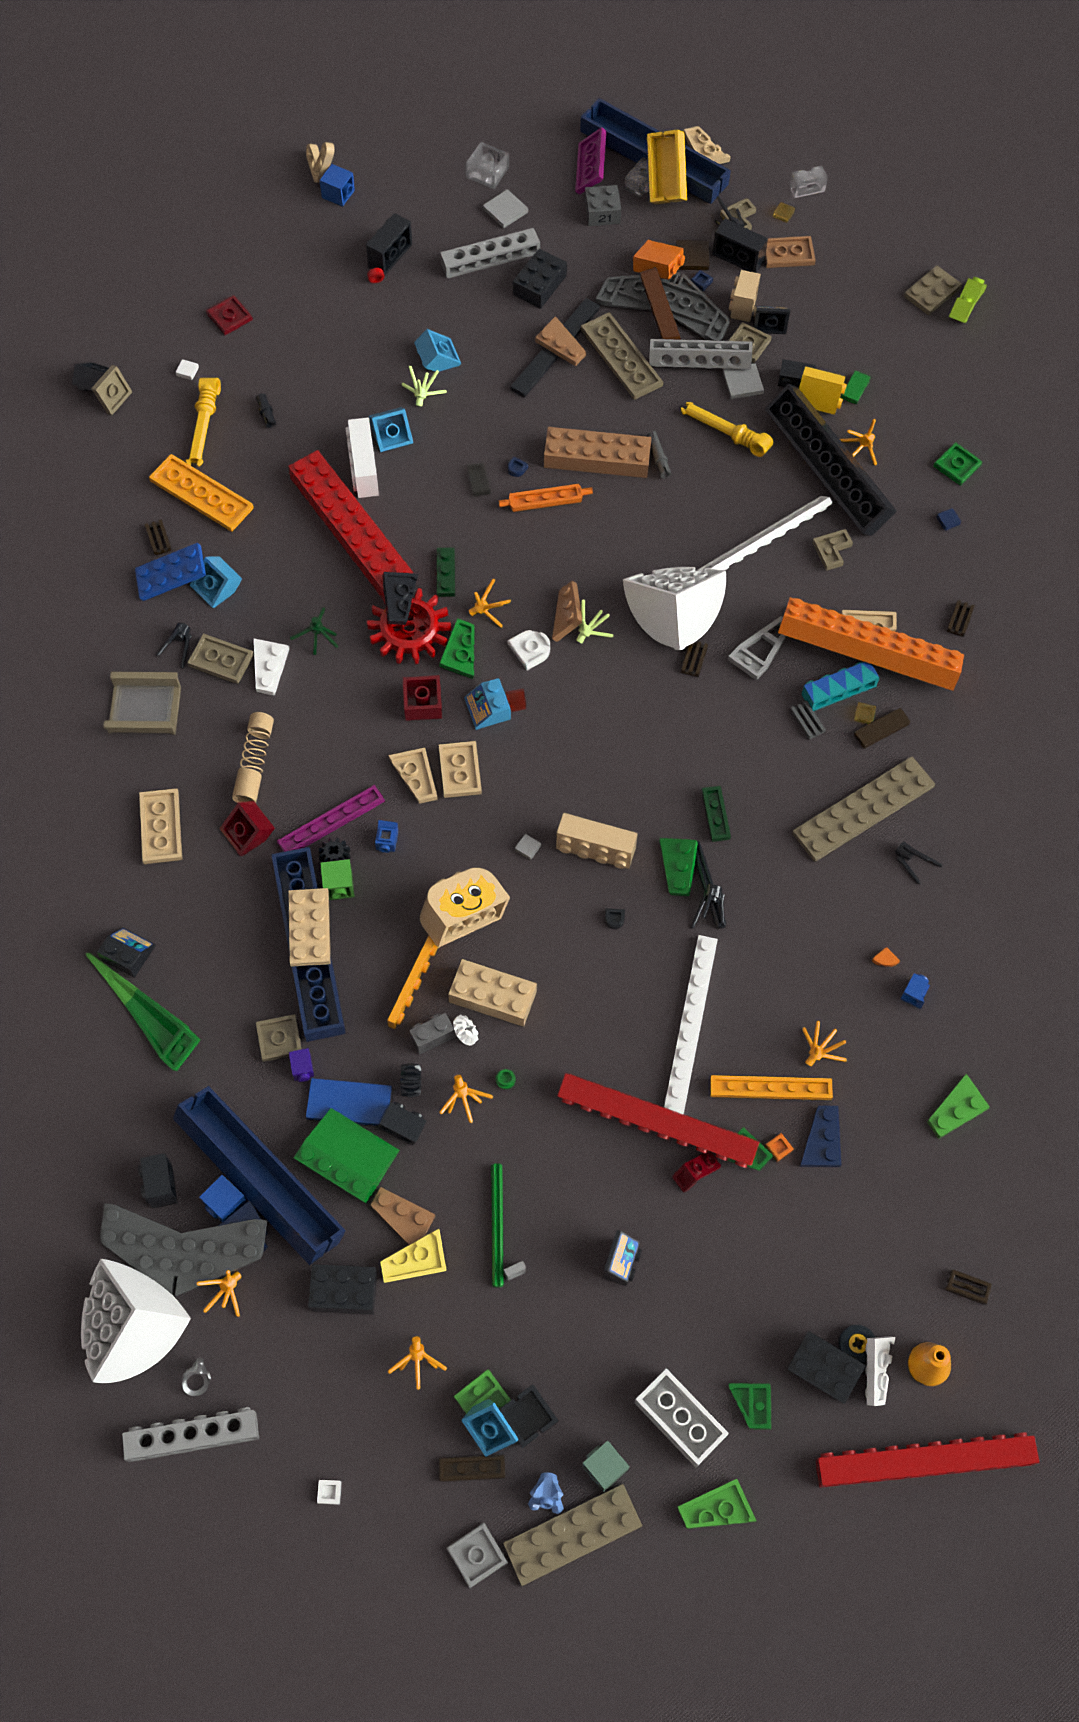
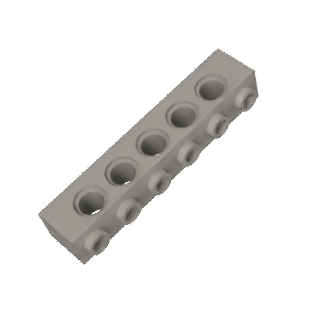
(489, 253)
(700, 354)
(133, 1439)

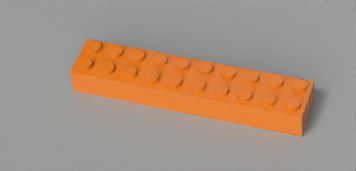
(872, 643)

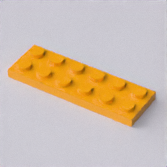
(201, 492)

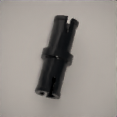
(265, 410)

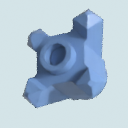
(546, 1494)

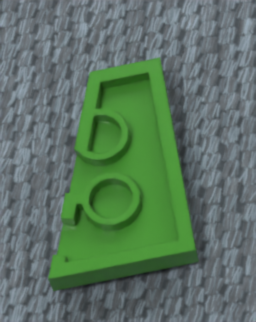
(958, 1108)
(718, 1507)

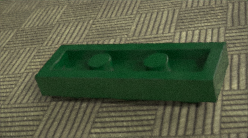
(446, 572)
(716, 813)

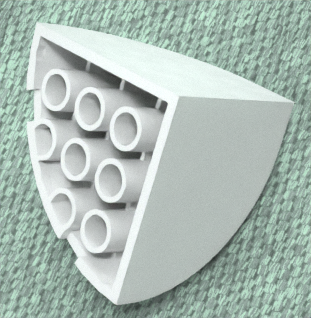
(676, 603)
(127, 1323)

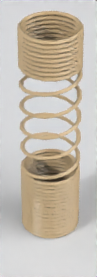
(247, 779)

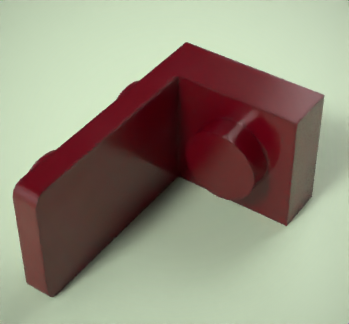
(695, 1170)

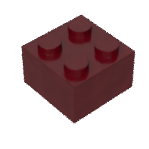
(422, 697)

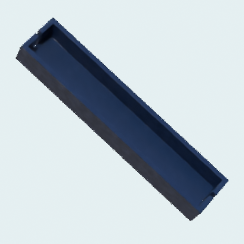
(629, 138)
(259, 1175)

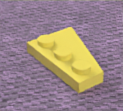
(416, 1259)

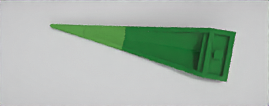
(165, 1032)

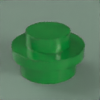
(505, 1079)

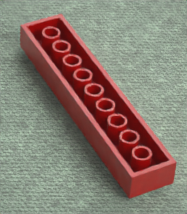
(346, 519)

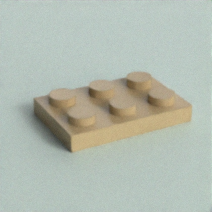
(460, 769)

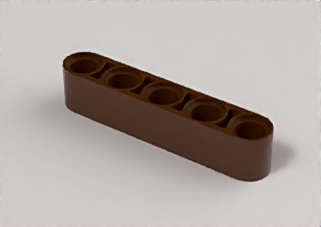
(659, 304)

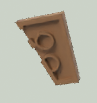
(560, 342)
(568, 611)
(403, 1216)

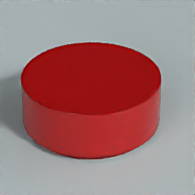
(375, 275)

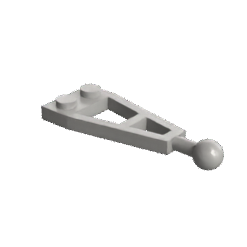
(749, 662)

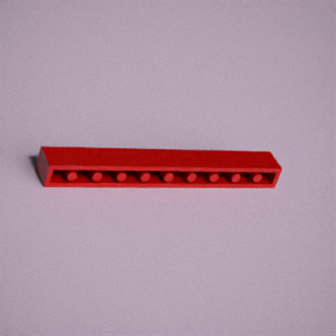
(659, 1119)
(926, 1461)

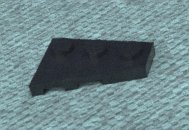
(398, 595)

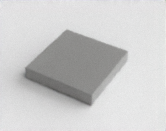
(505, 208)
(743, 382)
(477, 1555)

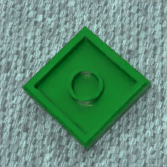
(957, 464)

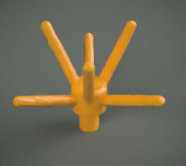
(865, 440)
(482, 606)
(816, 1051)
(461, 1091)
(226, 1285)
(416, 1353)

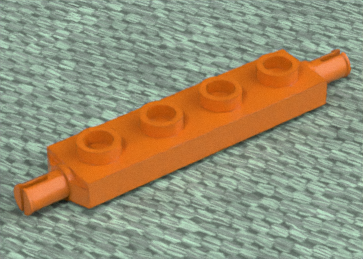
(545, 497)

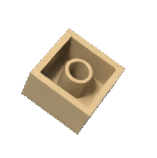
(744, 295)

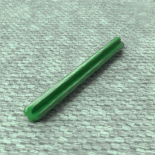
(497, 1225)

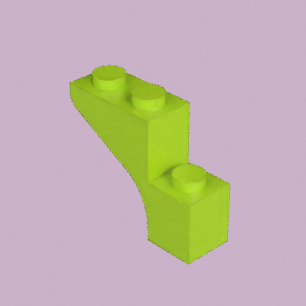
(970, 295)

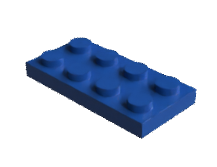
(170, 571)

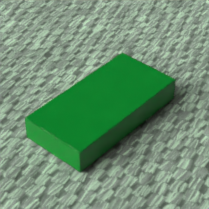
(855, 387)

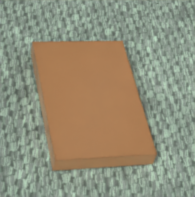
(789, 252)

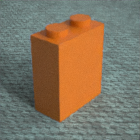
(659, 255)

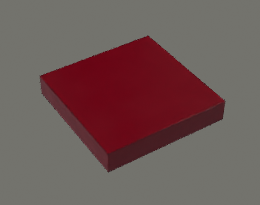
(229, 315)

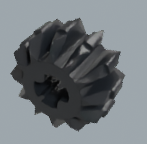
(334, 847)
(410, 1080)

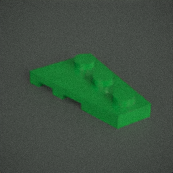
(679, 864)

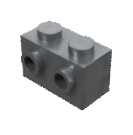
(432, 1033)

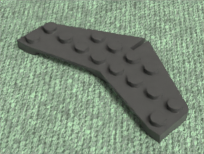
(685, 299)
(190, 1255)

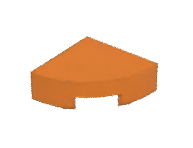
(885, 958)

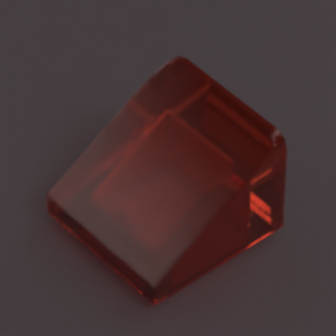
(516, 699)

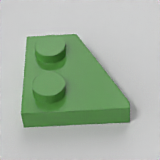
(481, 1389)

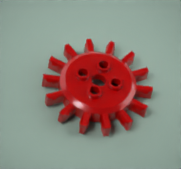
(411, 641)

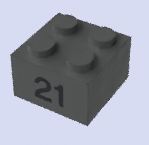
(602, 205)

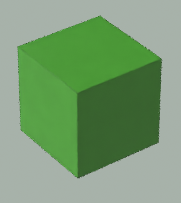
(338, 879)

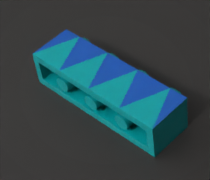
(840, 685)

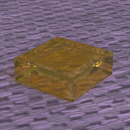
(784, 212)
(865, 713)

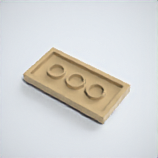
(160, 826)
(309, 927)

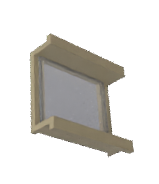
(144, 702)

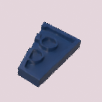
(823, 1142)

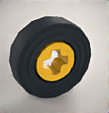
(848, 1337)

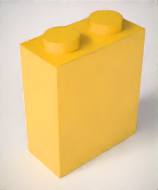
(823, 389)

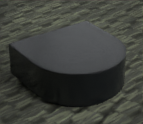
(614, 918)

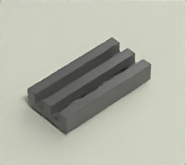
(800, 707)

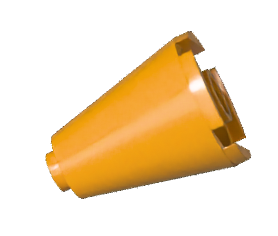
(929, 1363)

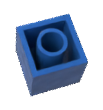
(337, 185)
(222, 1199)

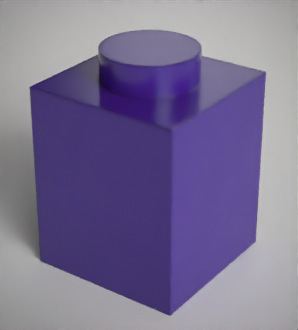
(301, 1065)

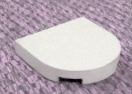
(530, 647)

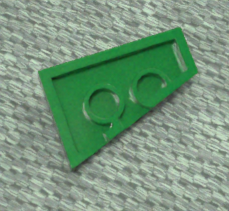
(460, 650)

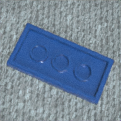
(356, 1101)

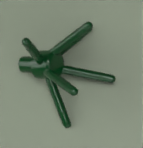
(316, 628)

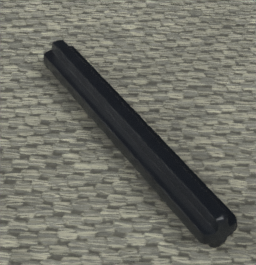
(706, 879)

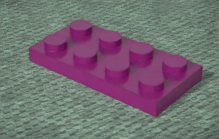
(590, 160)

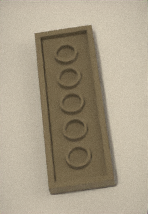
(622, 356)
(572, 1535)

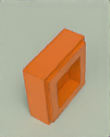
(779, 1147)

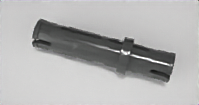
(661, 460)

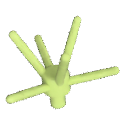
(421, 392)
(586, 630)

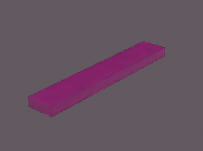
(331, 820)

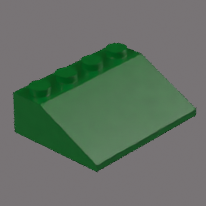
(347, 1155)

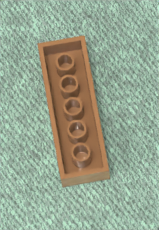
(597, 452)

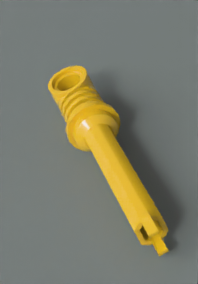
(205, 406)
(740, 434)

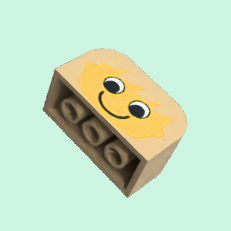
(462, 905)

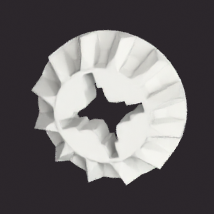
(467, 1036)

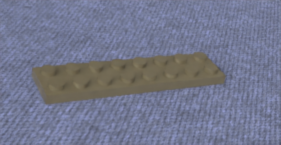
(863, 809)

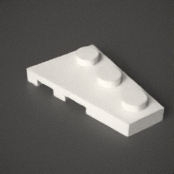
(269, 664)
(877, 1363)

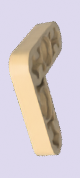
(319, 161)

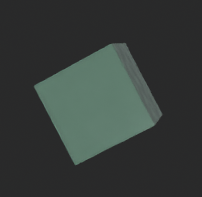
(605, 1465)

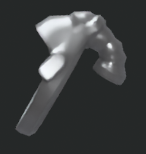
(197, 1368)

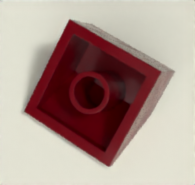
(246, 827)

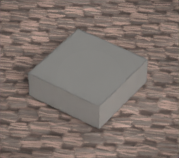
(527, 847)
(515, 1270)

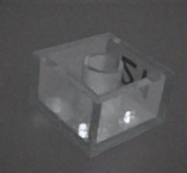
(487, 165)

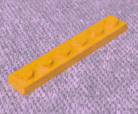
(413, 982)
(771, 1087)

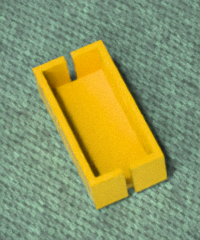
(667, 167)

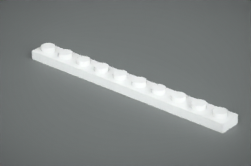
(774, 531)
(690, 1024)

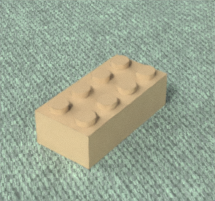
(596, 841)
(492, 992)

